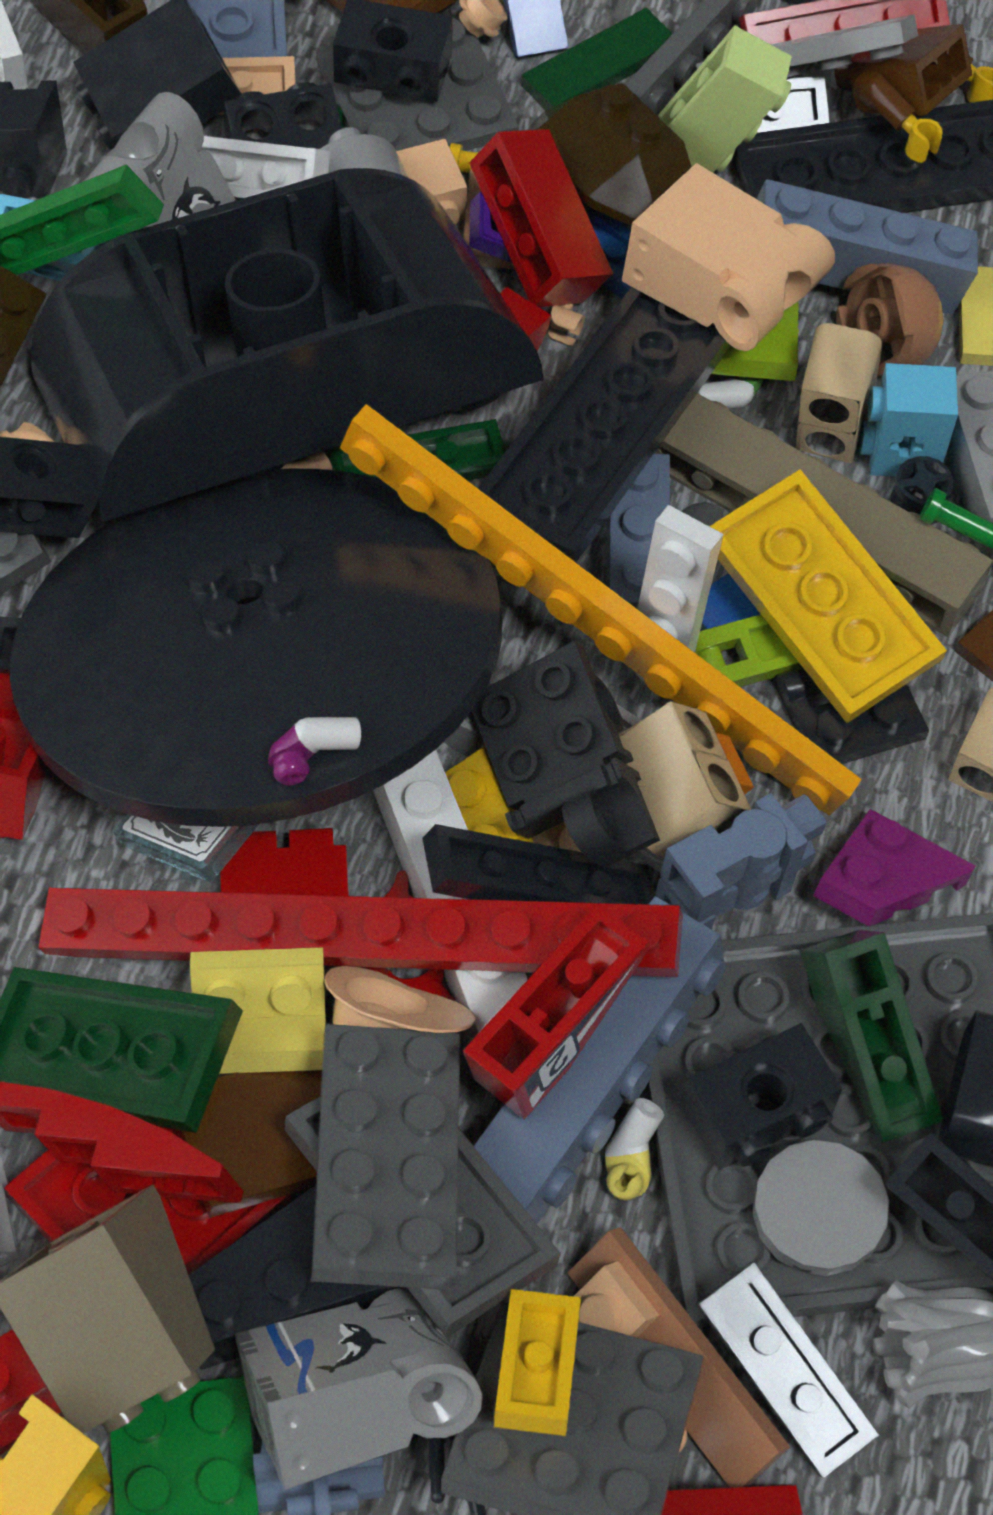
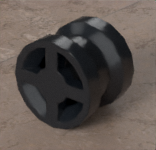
(921, 475)

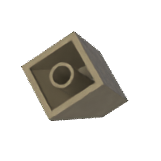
(110, 1314)

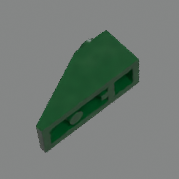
(873, 1031)

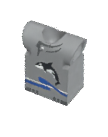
(168, 156)
(353, 1385)

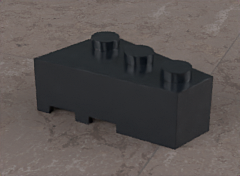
(30, 139)
(268, 1280)

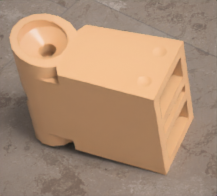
(723, 257)

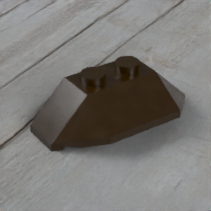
(616, 150)

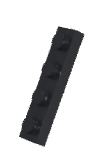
(510, 869)

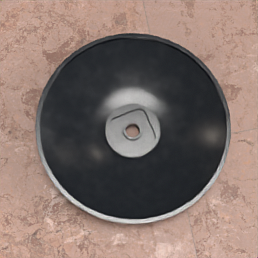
(169, 692)

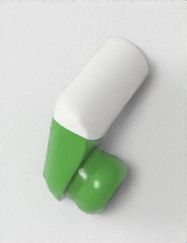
(732, 391)

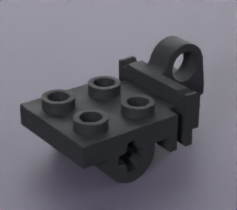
(562, 757)

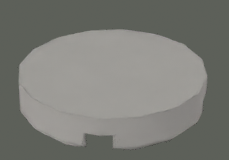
(820, 1207)

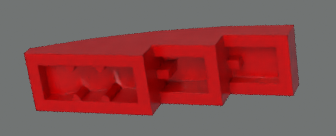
(116, 1144)

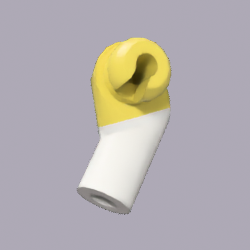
(628, 1150)

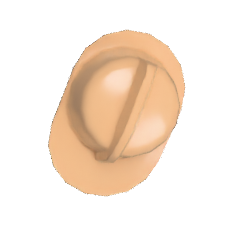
(380, 1001)

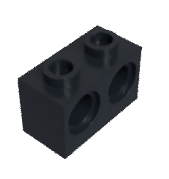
(280, 113)

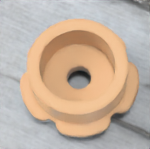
(482, 16)

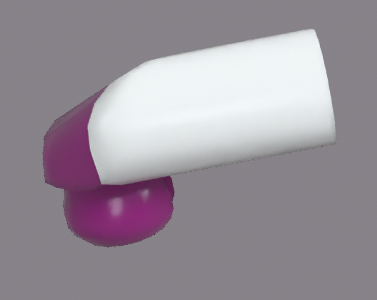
(306, 738)

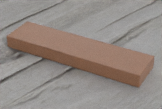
(723, 1413)

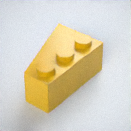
(52, 1468)

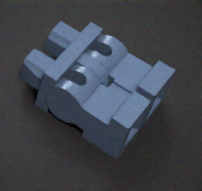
(743, 864)

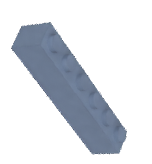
(576, 1117)

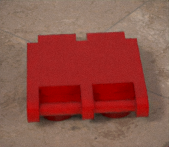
(304, 868)

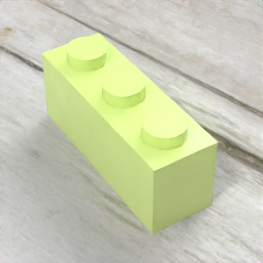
(728, 98)

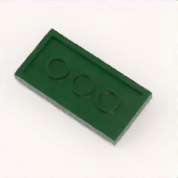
(116, 1043)

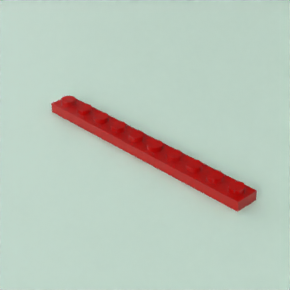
(349, 928)

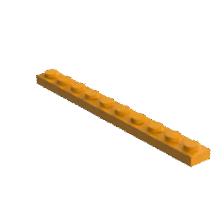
(595, 609)

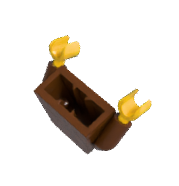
(916, 83)

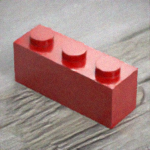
(540, 217)

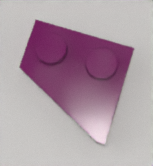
(888, 871)

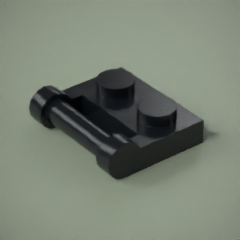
(882, 727)

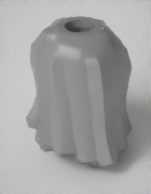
(935, 1341)

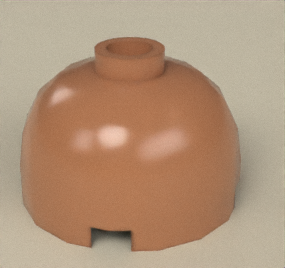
(897, 307)

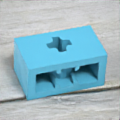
(909, 416)

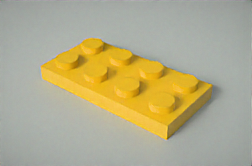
(825, 596)

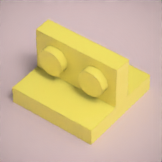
(279, 1001)

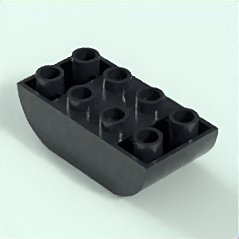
(265, 332)

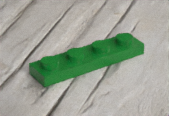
(76, 219)

